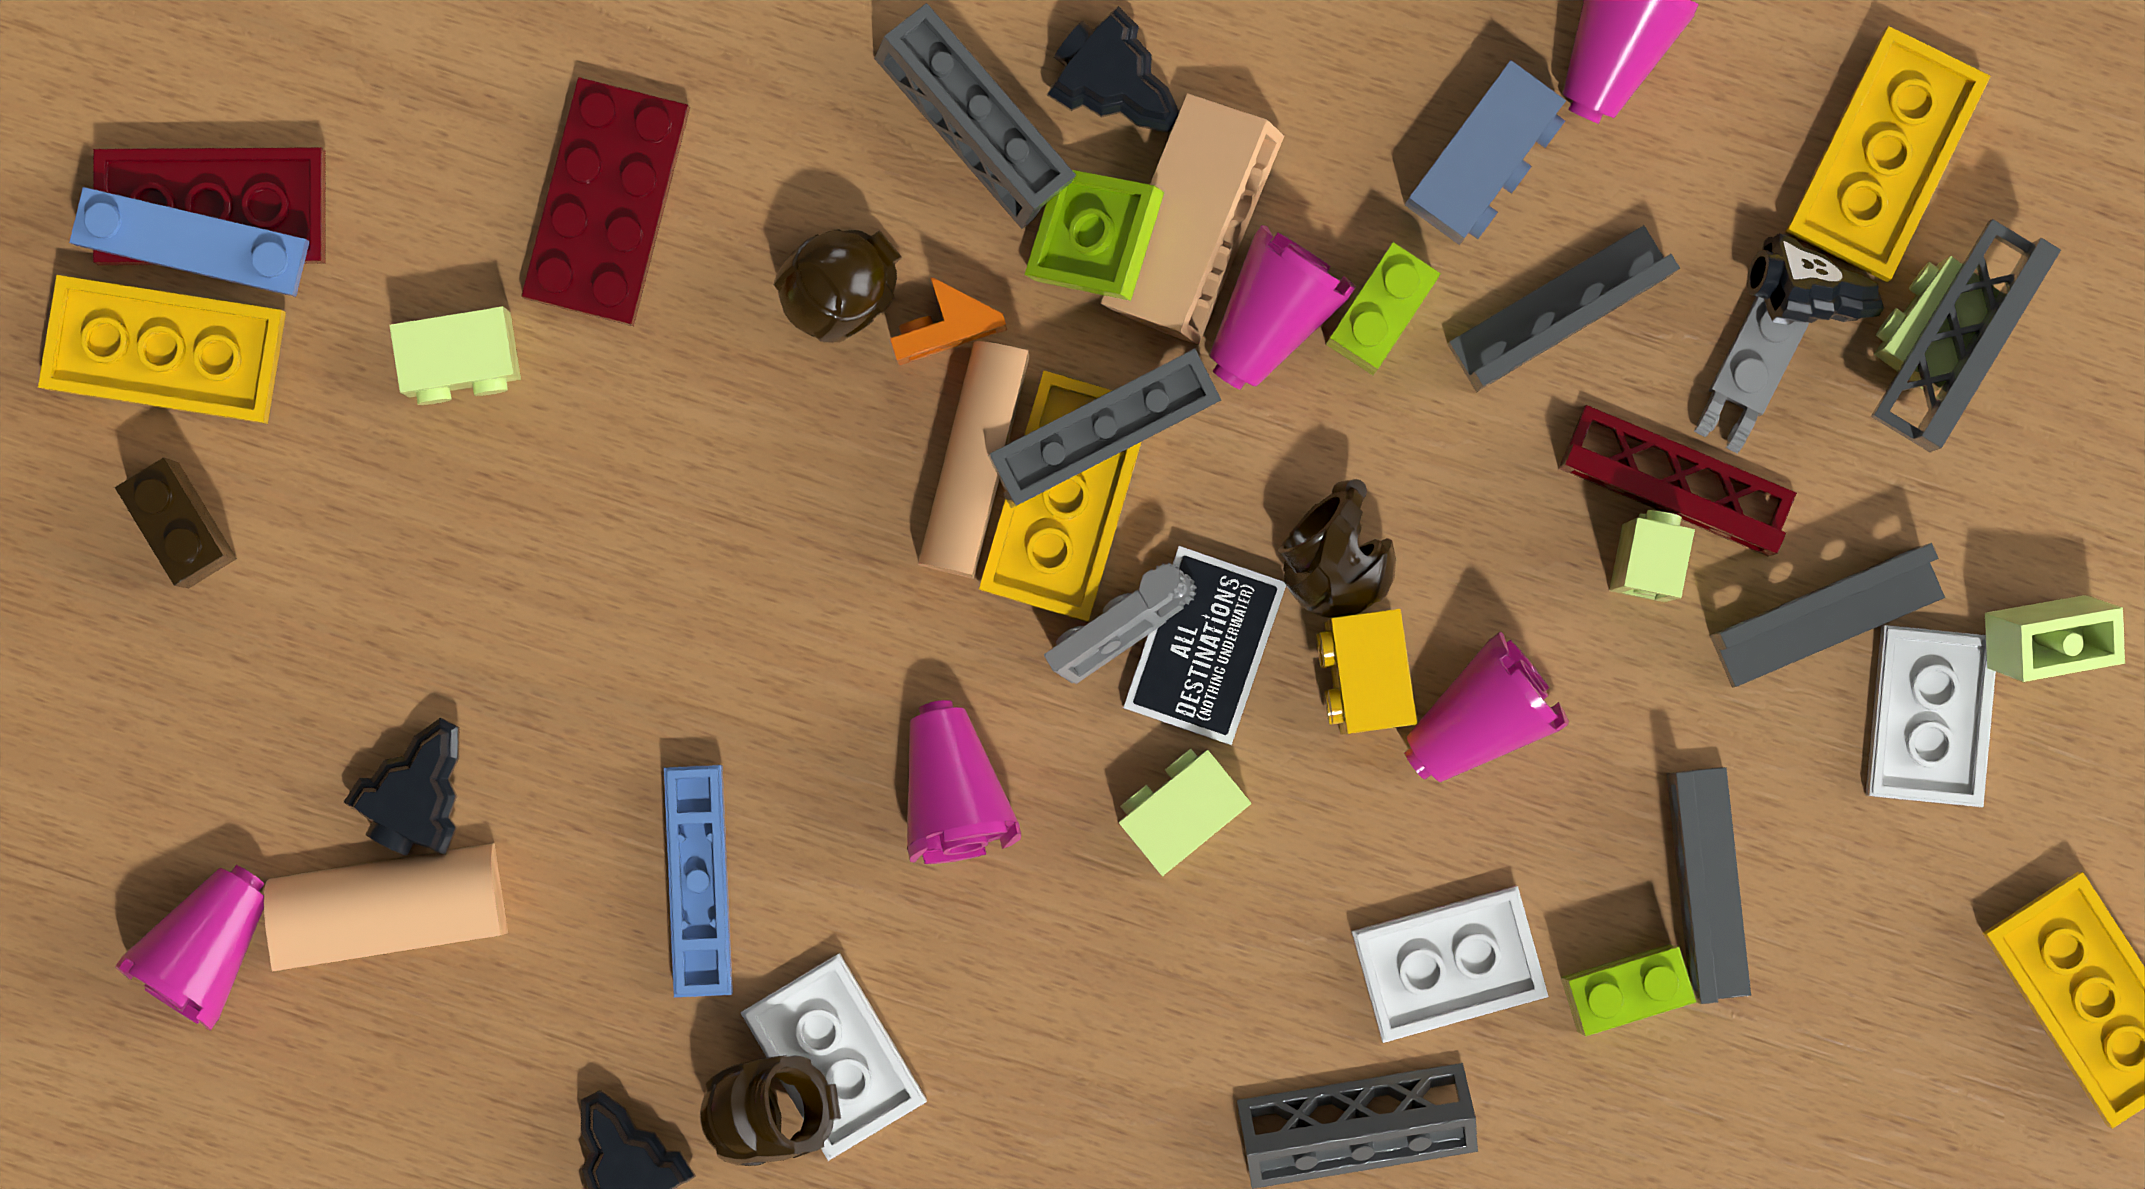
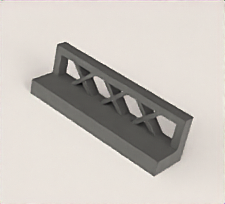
(973, 115)
(1561, 308)
(1985, 344)
(1104, 427)
(1828, 615)
(1708, 884)
(1360, 1136)

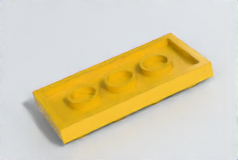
(1887, 153)
(162, 349)
(1059, 541)
(2082, 990)

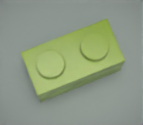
(1383, 308)
(1628, 989)

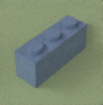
(1487, 154)

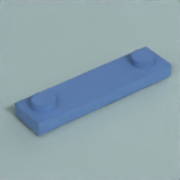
(189, 242)
(698, 881)

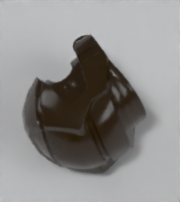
(838, 283)
(1325, 563)
(745, 1119)

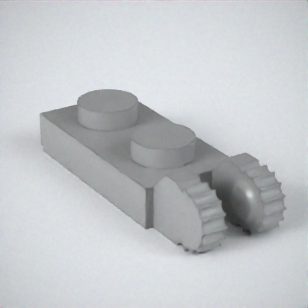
(1751, 372)
(1122, 623)

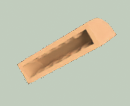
(1210, 190)
(967, 475)
(383, 907)

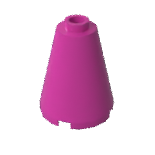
(1618, 49)
(1273, 308)
(1484, 714)
(953, 790)
(199, 946)

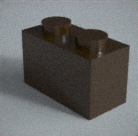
(175, 523)

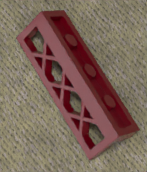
(1671, 499)

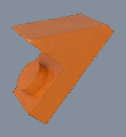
(963, 323)

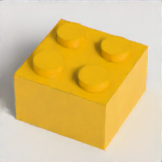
(1367, 672)

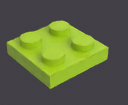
(1095, 235)

